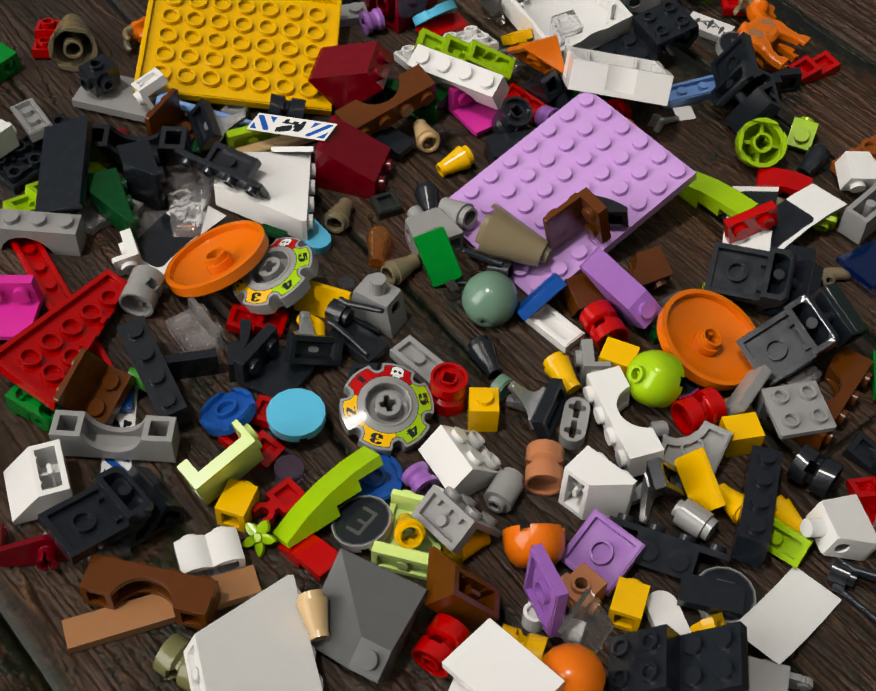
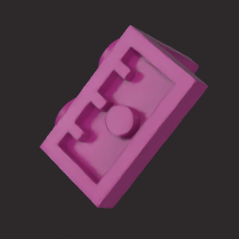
(471, 114)
(19, 303)

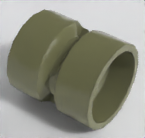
(171, 661)

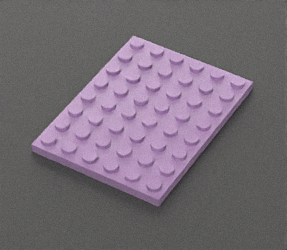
(571, 150)

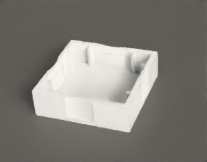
(601, 19)
(616, 75)

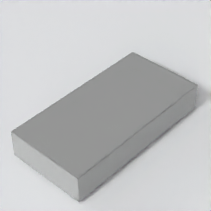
(747, 390)

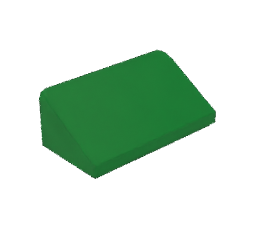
(437, 256)

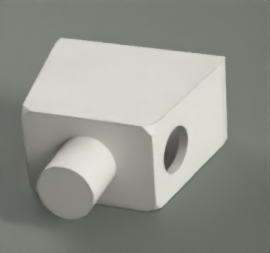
(841, 528)

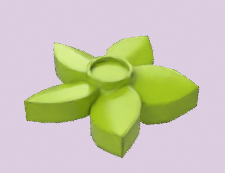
(258, 536)

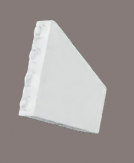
(290, 186)
(256, 647)

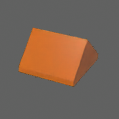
(540, 54)

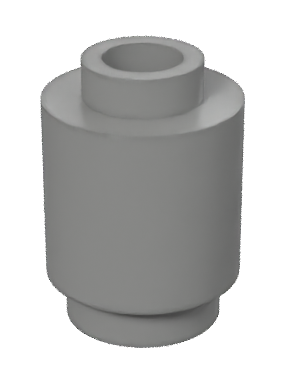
(504, 490)
(694, 519)

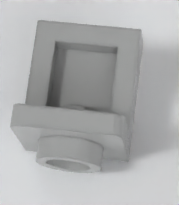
(585, 360)

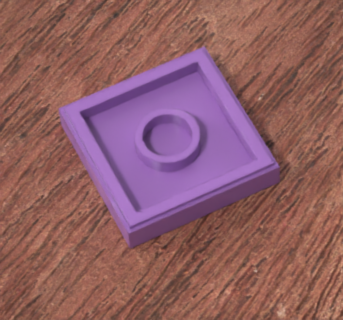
(603, 548)
(545, 590)

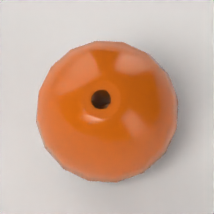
(576, 666)

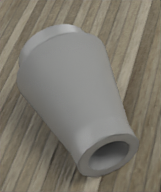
(459, 212)

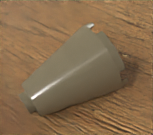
(72, 43)
(510, 239)

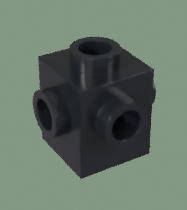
(99, 75)

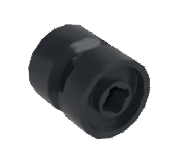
(294, 105)
(512, 116)
(824, 476)

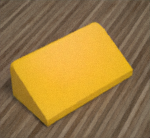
(319, 297)
(699, 479)

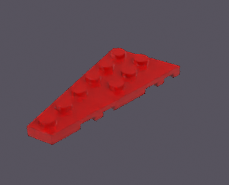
(44, 350)

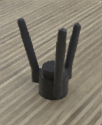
(499, 265)
(339, 313)
(845, 574)

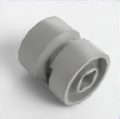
(142, 291)

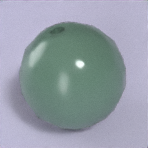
(489, 299)

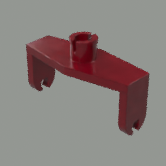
(32, 551)

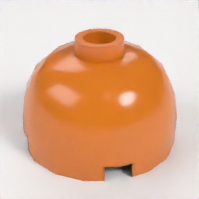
(518, 543)

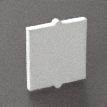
(294, 149)

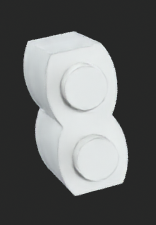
(210, 553)

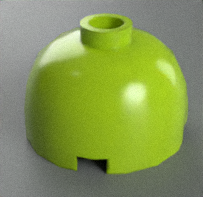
(760, 143)
(655, 378)

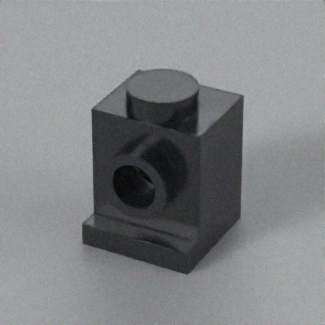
(544, 86)

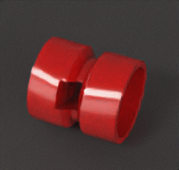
(602, 321)
(449, 388)
(693, 410)
(441, 639)

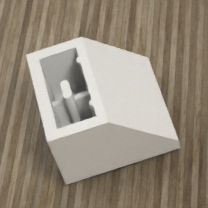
(460, 459)
(37, 481)
(596, 483)

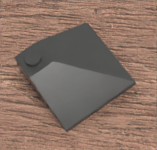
(368, 615)

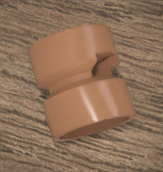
(544, 467)

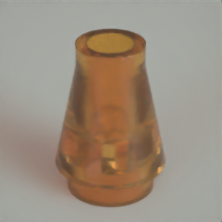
(378, 244)

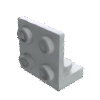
(795, 409)
(453, 517)

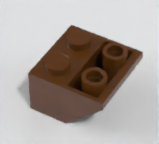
(460, 591)

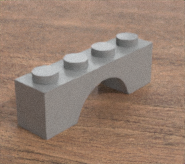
(58, 231)
(82, 436)

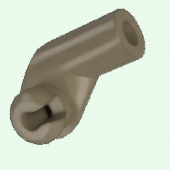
(832, 274)

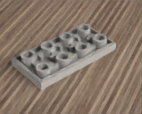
(115, 102)

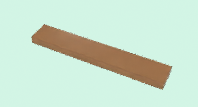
(149, 612)

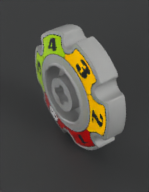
(278, 278)
(374, 425)

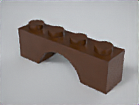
(414, 92)
(647, 267)
(844, 376)
(113, 581)

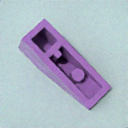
(621, 289)

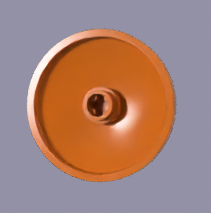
(216, 258)
(703, 335)

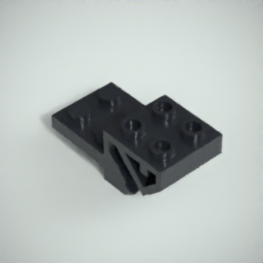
(654, 31)
(743, 84)
(761, 276)
(802, 333)
(116, 507)
(674, 662)

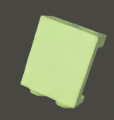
(231, 463)
(397, 558)

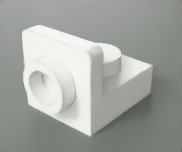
(148, 84)
(130, 254)

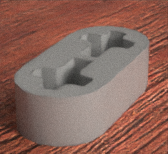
(569, 421)

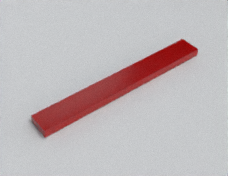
(37, 262)

